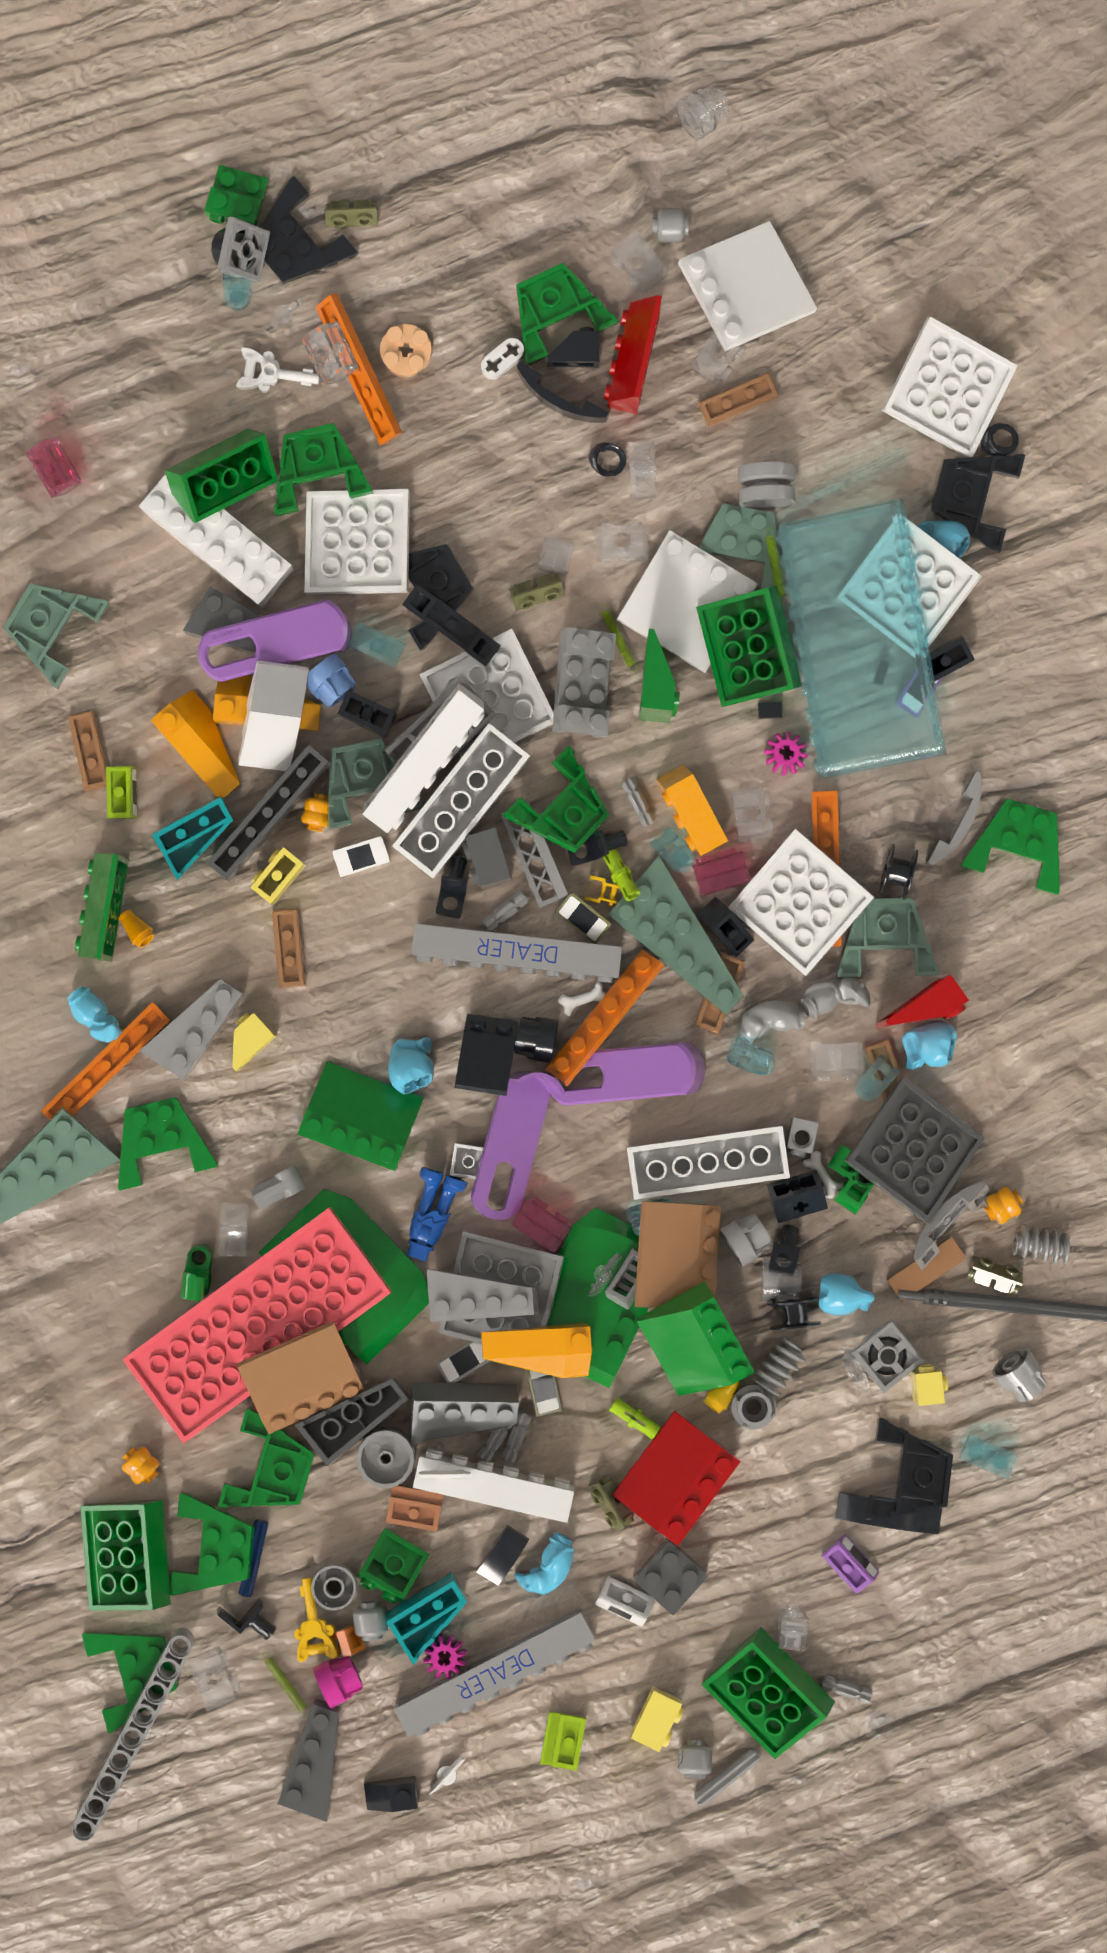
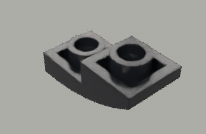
(502, 1555)

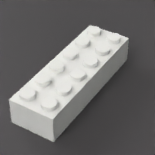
(221, 545)
(423, 757)
(461, 801)
(708, 1162)
(498, 1486)

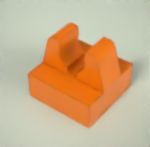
(349, 1641)

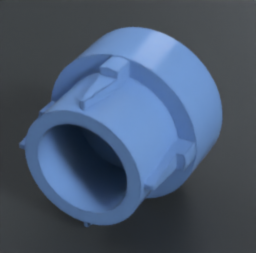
(330, 680)

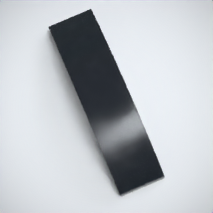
(588, 413)
(451, 624)
(853, 1509)

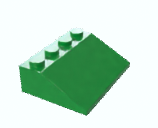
(749, 646)
(658, 693)
(103, 907)
(360, 1116)
(695, 1342)
(125, 1555)
(768, 1693)

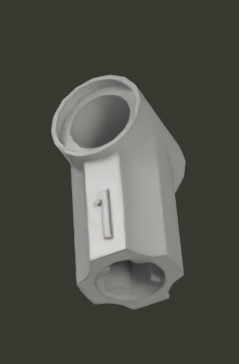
(283, 1185)

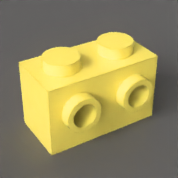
(277, 876)
(928, 1385)
(656, 1719)

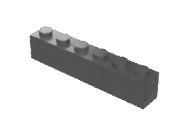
(268, 813)

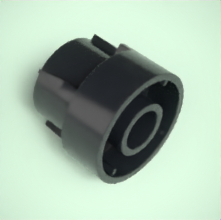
(536, 1038)

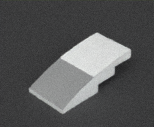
(273, 715)

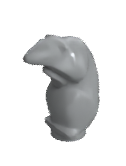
(825, 995)
(768, 1015)

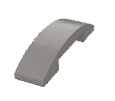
(972, 793)
(970, 1197)

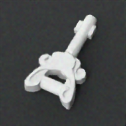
(270, 372)

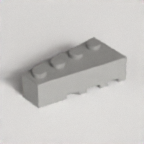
(193, 1031)
(469, 1297)

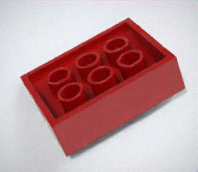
(634, 354)
(937, 1000)
(676, 1478)

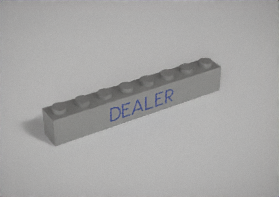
(516, 951)
(494, 1673)

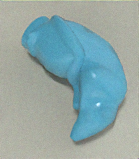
(92, 1013)
(553, 1569)

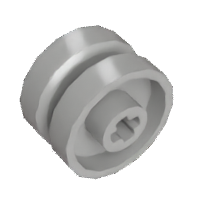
(766, 485)
(386, 1441)

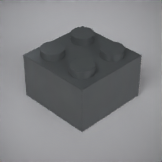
(487, 858)
(670, 1576)

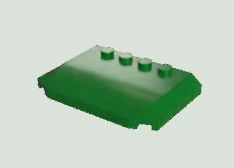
(409, 1288)
(612, 1327)

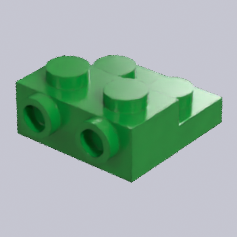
(236, 195)
(392, 1566)

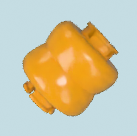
(315, 813)
(1003, 1205)
(140, 1465)

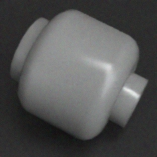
(670, 225)
(370, 1621)
(694, 1760)

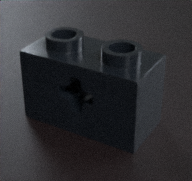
(367, 714)
(797, 1196)

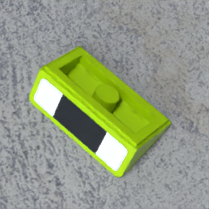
(121, 792)

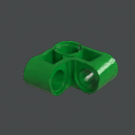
(854, 1191)
(197, 1275)

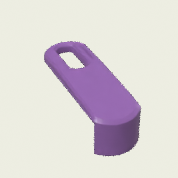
(280, 638)
(641, 1073)
(513, 1139)

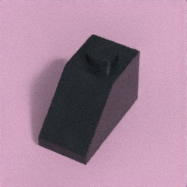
(577, 350)
(950, 657)
(725, 926)
(392, 1794)

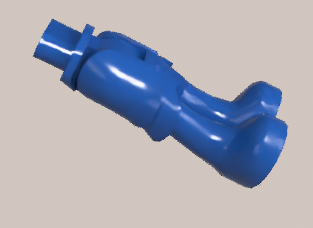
(426, 1225)

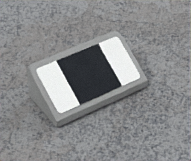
(462, 1362)

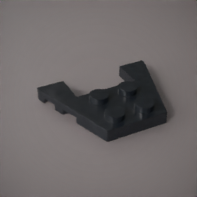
(290, 249)
(964, 490)
(441, 575)
(922, 1475)

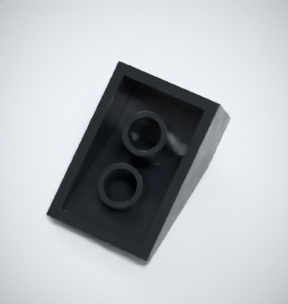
(486, 1054)

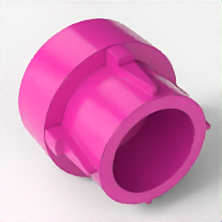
(338, 1680)

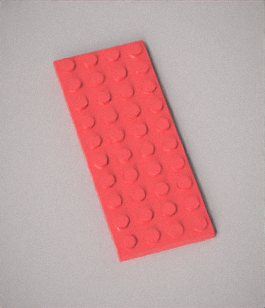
(287, 1292)

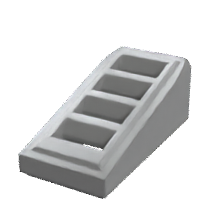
(611, 1293)

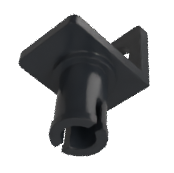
(599, 846)
(454, 887)
(785, 1249)
(251, 1618)

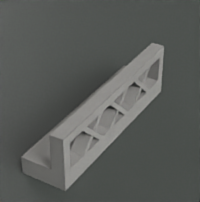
(546, 858)

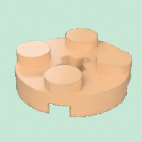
(415, 361)

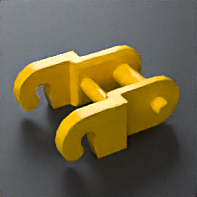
(611, 900)

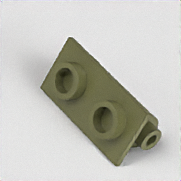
(340, 215)
(548, 589)
(1007, 1277)
(616, 1514)

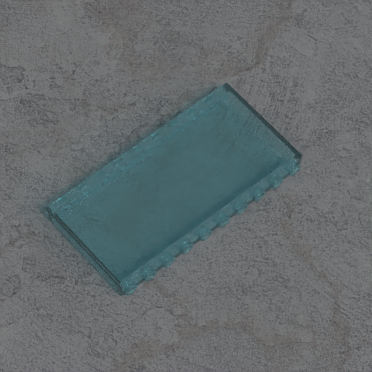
(861, 639)

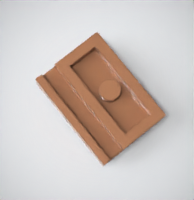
(414, 1508)

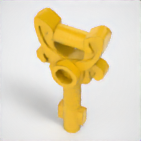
(314, 1628)

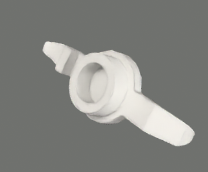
(443, 1473)
(446, 1775)

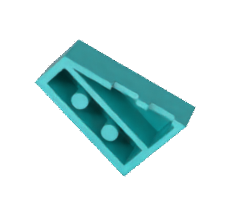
(192, 834)
(425, 1614)

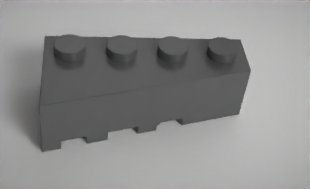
(219, 611)
(460, 1408)
(347, 1423)
(311, 1772)

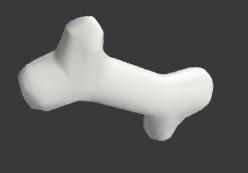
(571, 1002)
(830, 1185)

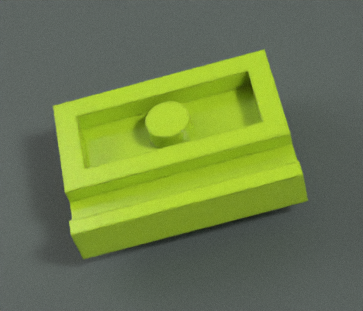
(563, 1740)

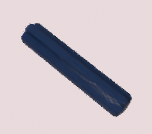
(247, 1586)

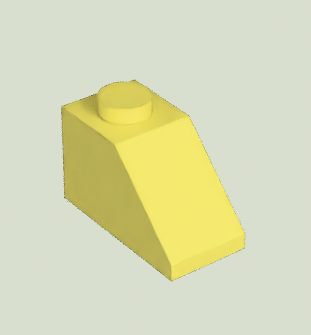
(249, 1039)

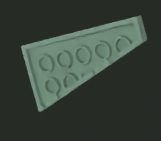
(672, 932)
(51, 1162)

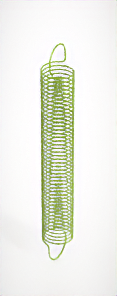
(772, 559)
(619, 643)
(287, 1682)

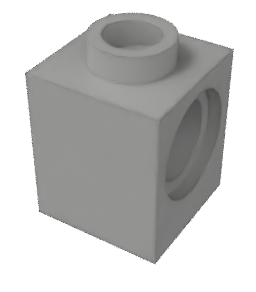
(810, 1128)

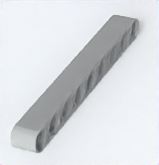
(127, 1745)

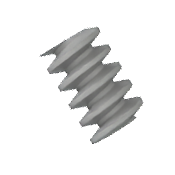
(1042, 1244)
(780, 1366)

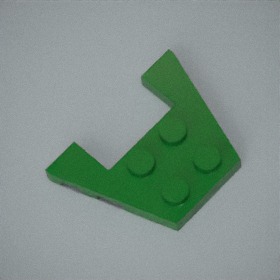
(550, 299)
(314, 456)
(571, 815)
(1025, 833)
(156, 1130)
(280, 1472)
(224, 1548)
(136, 1660)

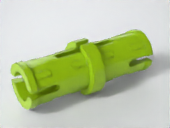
(621, 875)
(649, 1429)

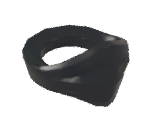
(988, 445)
(602, 447)

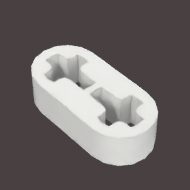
(498, 354)

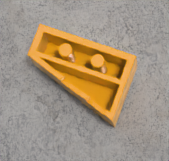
(691, 810)

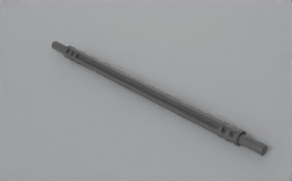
(1007, 1304)

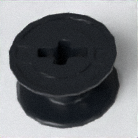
(898, 871)
(794, 1313)

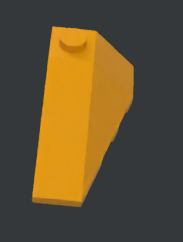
(232, 699)
(193, 733)
(550, 1350)

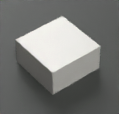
(465, 1160)

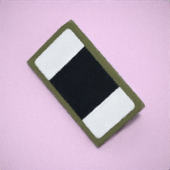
(583, 918)
(543, 1393)

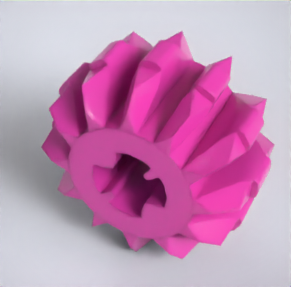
(779, 760)
(454, 1658)

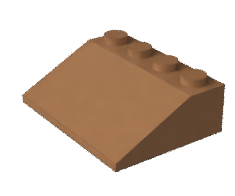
(676, 1250)
(300, 1377)

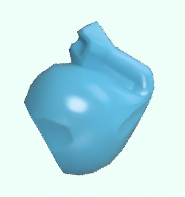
(949, 534)
(929, 1044)
(410, 1065)
(842, 1295)

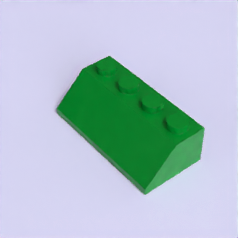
(222, 474)

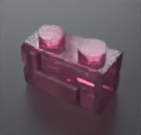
(54, 467)
(721, 872)
(541, 1224)

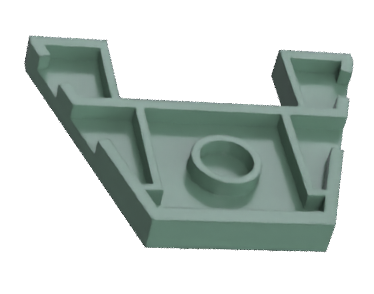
(741, 535)
(40, 620)
(356, 772)
(887, 925)

